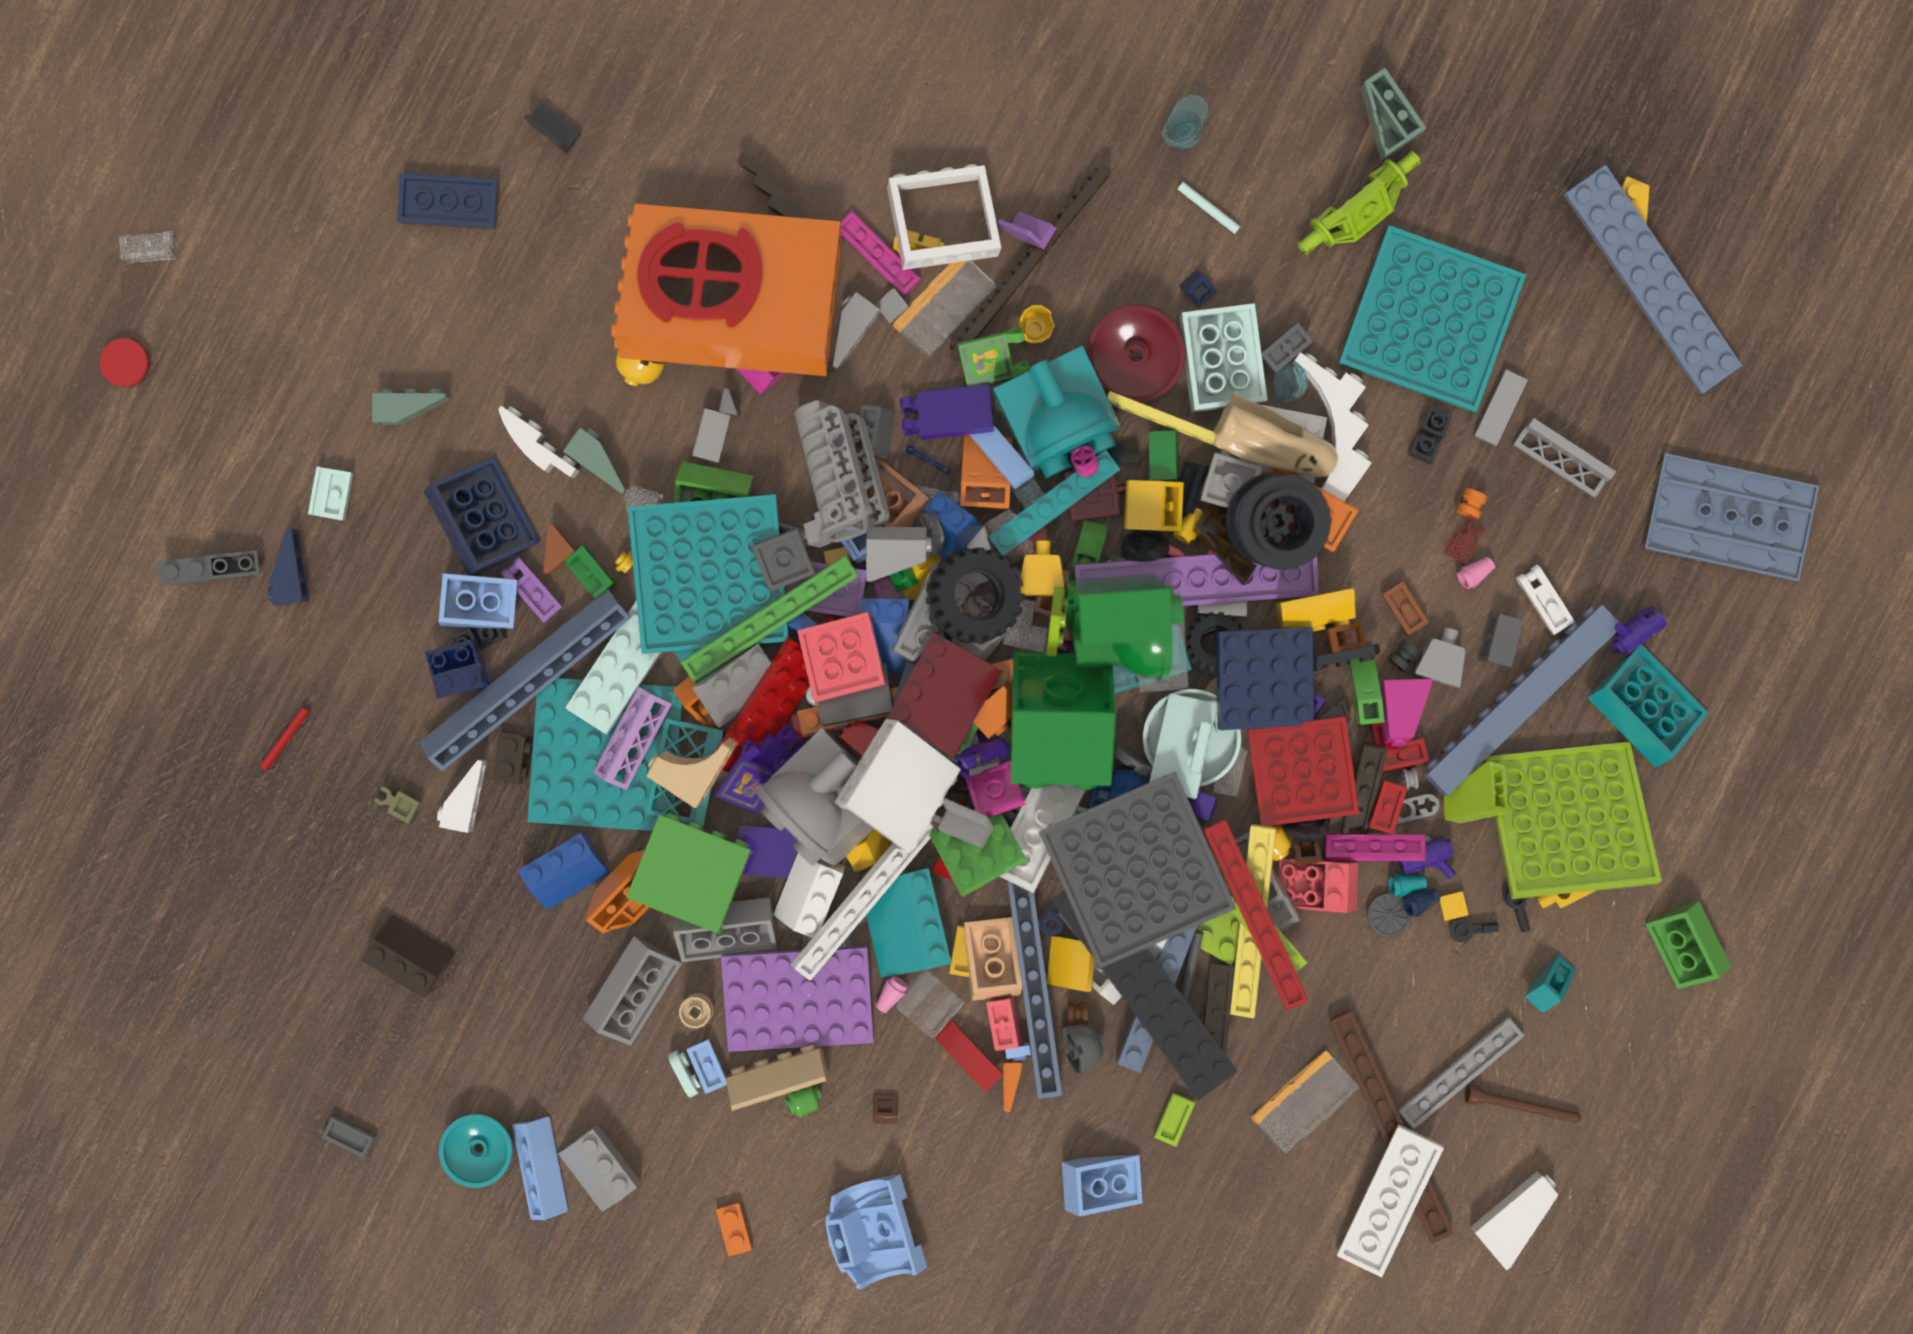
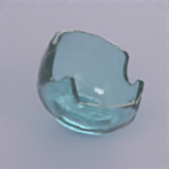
(1290, 383)

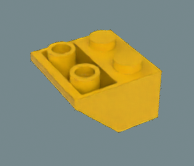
(1153, 505)

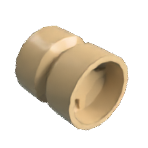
(696, 1010)

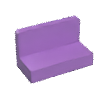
(1029, 229)

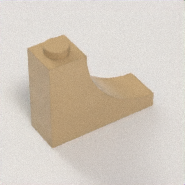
(690, 777)

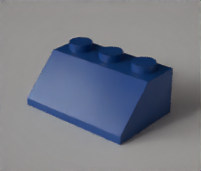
(564, 871)

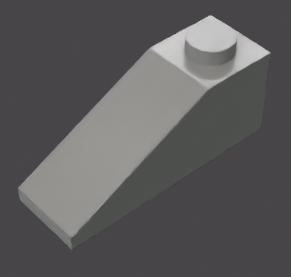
(854, 323)

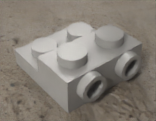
(1226, 477)

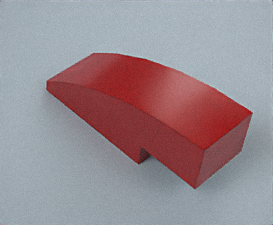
(969, 1055)

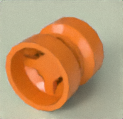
(1471, 503)

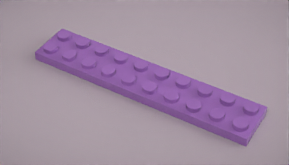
(1207, 580)

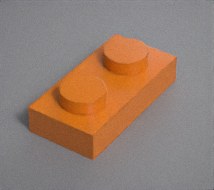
(734, 1228)

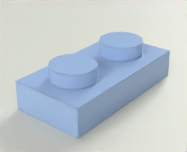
(707, 1066)

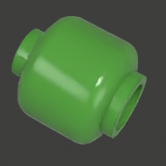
(803, 1101)

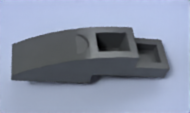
(208, 568)

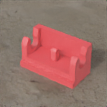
(1005, 1023)

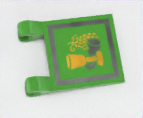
(989, 358)

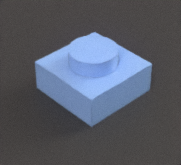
(1019, 1053)

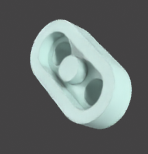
(680, 1064)

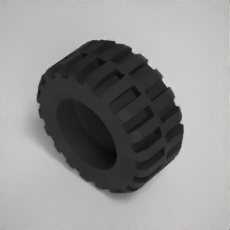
(1006, 591)

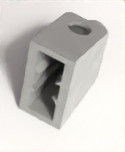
(1442, 660)

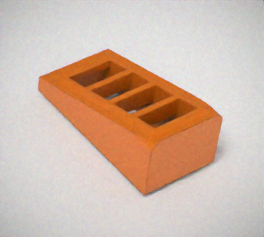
(1011, 1077)

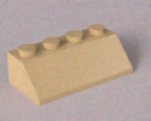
(777, 1076)

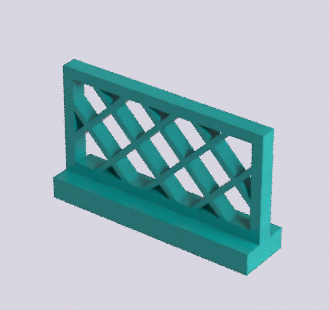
(712, 742)

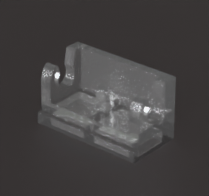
(147, 247)

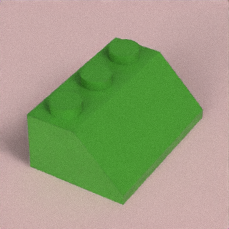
(708, 483)
(1688, 945)

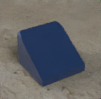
(1197, 288)

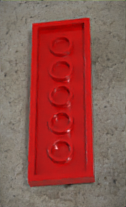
(771, 700)

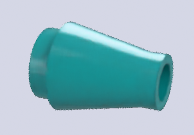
(1402, 884)

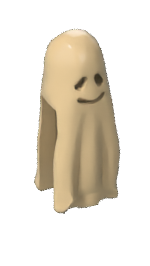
(1272, 440)

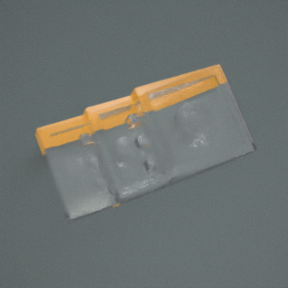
(944, 306)
(1305, 1102)

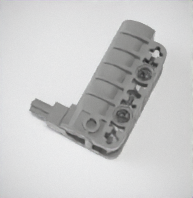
(838, 474)

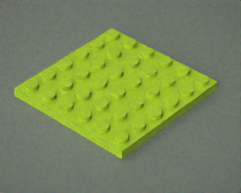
(1574, 821)

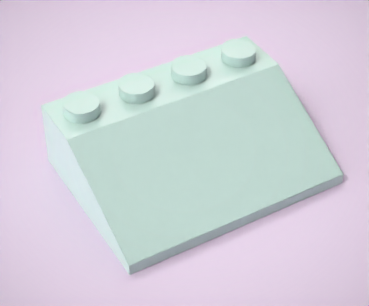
(1222, 356)

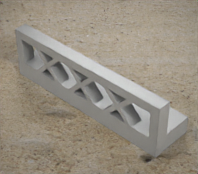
(1569, 450)

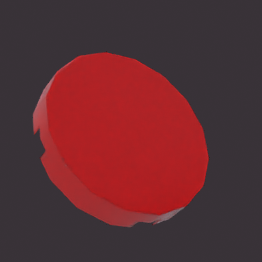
(124, 362)

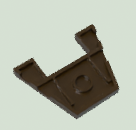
(1213, 532)

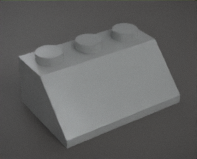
(731, 684)
(600, 1168)

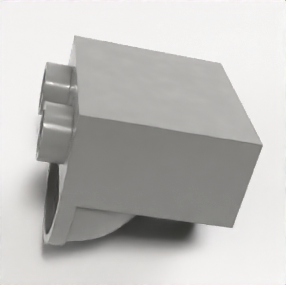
(804, 797)

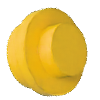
(624, 561)

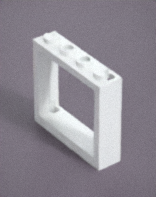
(950, 253)

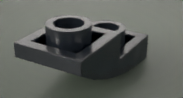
(1429, 435)
(482, 636)

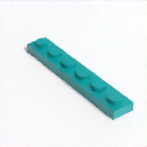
(1051, 506)

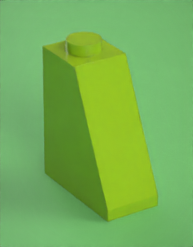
(1479, 795)

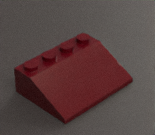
(944, 694)

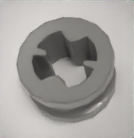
(1410, 778)

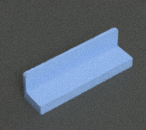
(540, 1168)

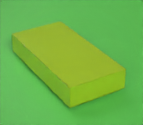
(1174, 1119)

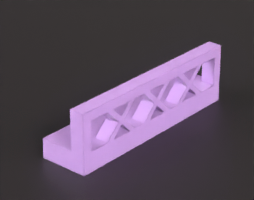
(627, 736)

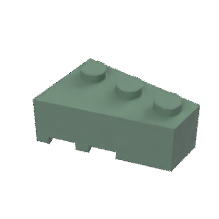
(1389, 114)

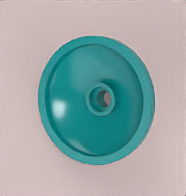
(462, 1159)

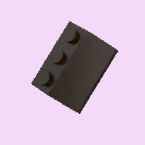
(407, 956)

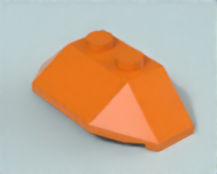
(609, 904)

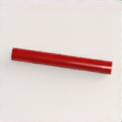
(284, 738)

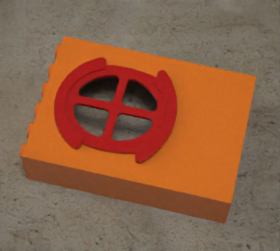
(772, 322)

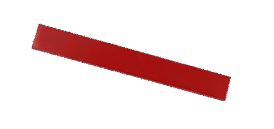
(1255, 915)

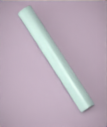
(1208, 207)

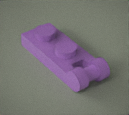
(533, 590)

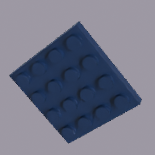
(1264, 678)

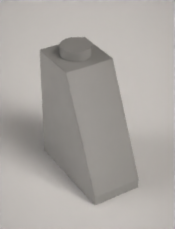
(894, 549)

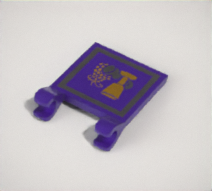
(745, 776)

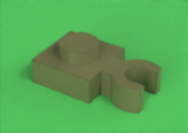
(401, 806)

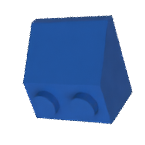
(957, 524)

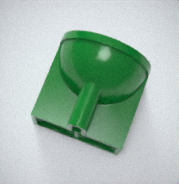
(1124, 623)

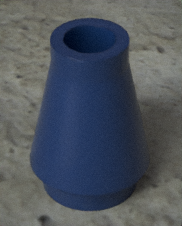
(1418, 903)

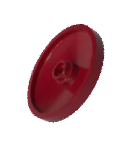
(1137, 352)

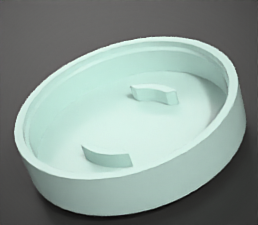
(1223, 744)

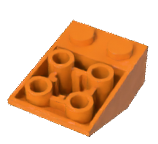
(981, 481)

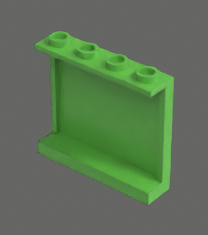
(689, 872)

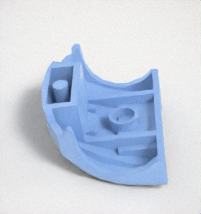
(872, 1232)

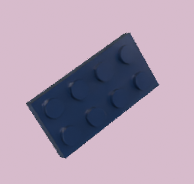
(447, 201)

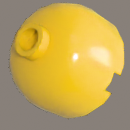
(639, 371)

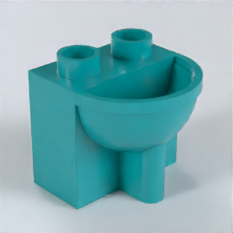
(1057, 411)

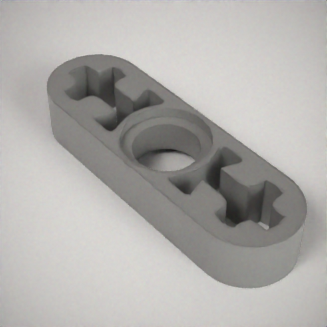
(1420, 799)

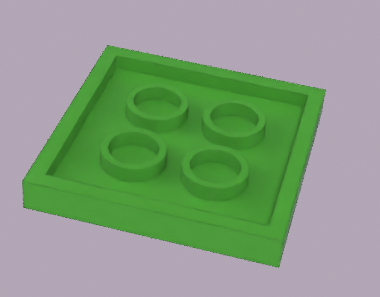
(976, 866)

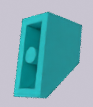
(1551, 984)

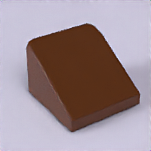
(885, 1108)

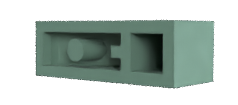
(593, 455)

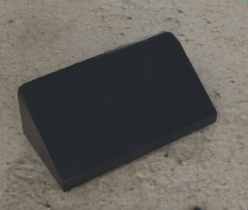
(1125, 452)

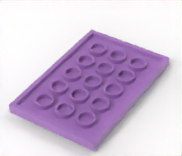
(780, 1008)

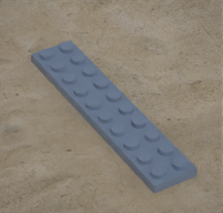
(1652, 279)

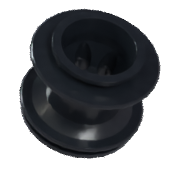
(1309, 514)

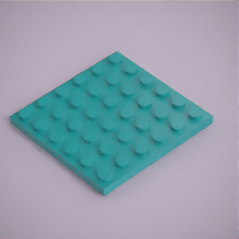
(1432, 319)
(700, 569)
(568, 752)

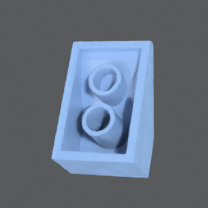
(477, 602)
(1101, 1183)

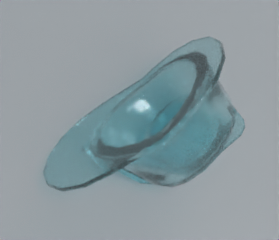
(1186, 122)

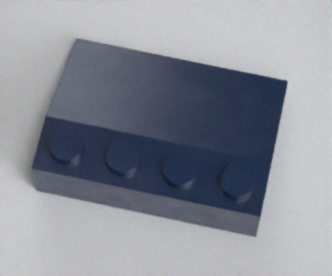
(481, 516)

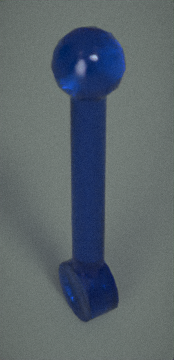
(911, 450)

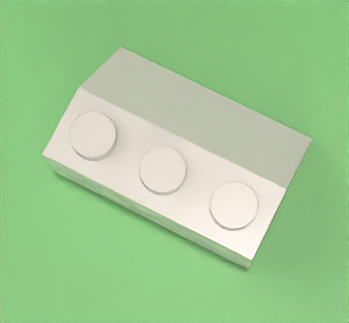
(808, 895)

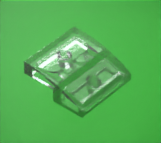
(929, 1003)

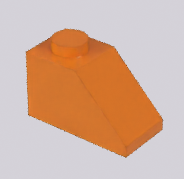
(692, 703)
(996, 711)

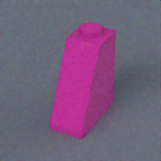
(1403, 708)

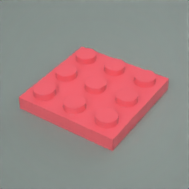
(841, 657)

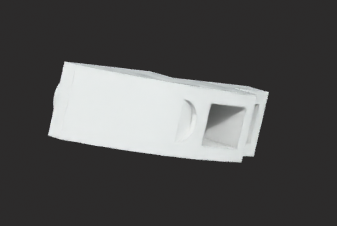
(528, 439)

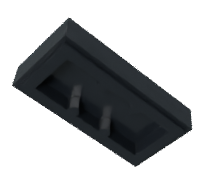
(1193, 478)

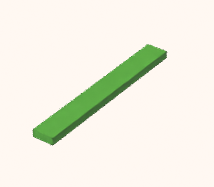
(769, 618)

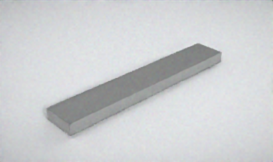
(1460, 1072)

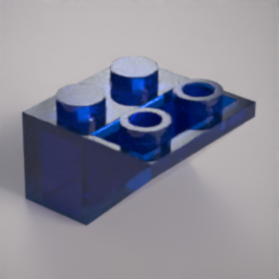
(457, 669)

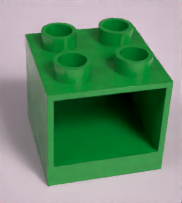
(1061, 722)

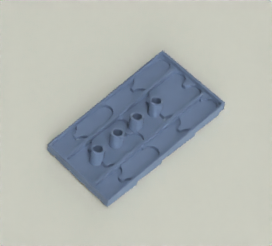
(1732, 517)

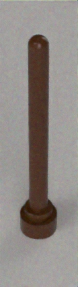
(1475, 1095)

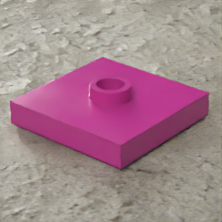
(993, 790)

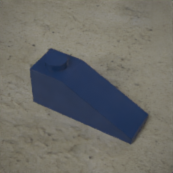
(288, 576)

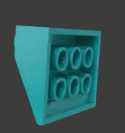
(1648, 706)
(908, 926)

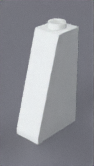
(1515, 1218)

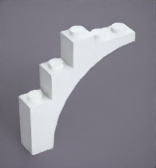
(1345, 426)

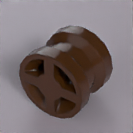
(1077, 1013)

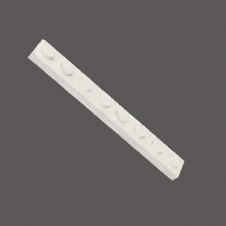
(855, 907)

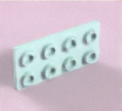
(1184, 741)

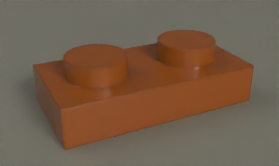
(1404, 608)

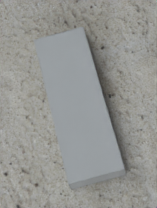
(1500, 407)

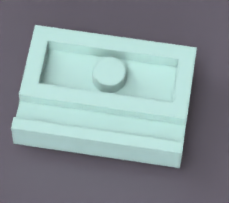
(330, 493)

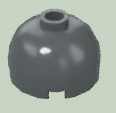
(1083, 1046)

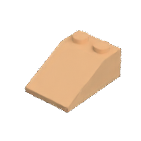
(992, 959)

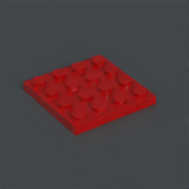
(1303, 772)

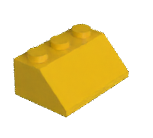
(1317, 610)

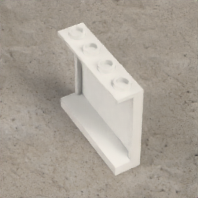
(898, 785)

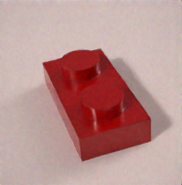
(1387, 807)

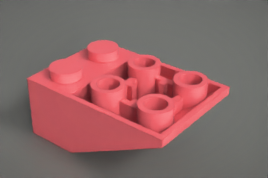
(1321, 885)

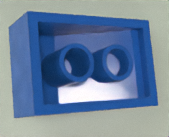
(887, 621)

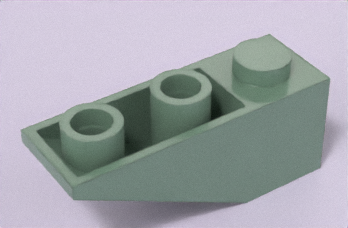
(400, 408)

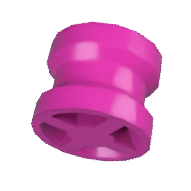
(1079, 458)

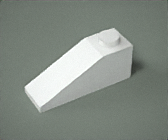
(461, 806)

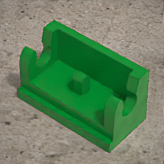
(1164, 455)
(589, 572)

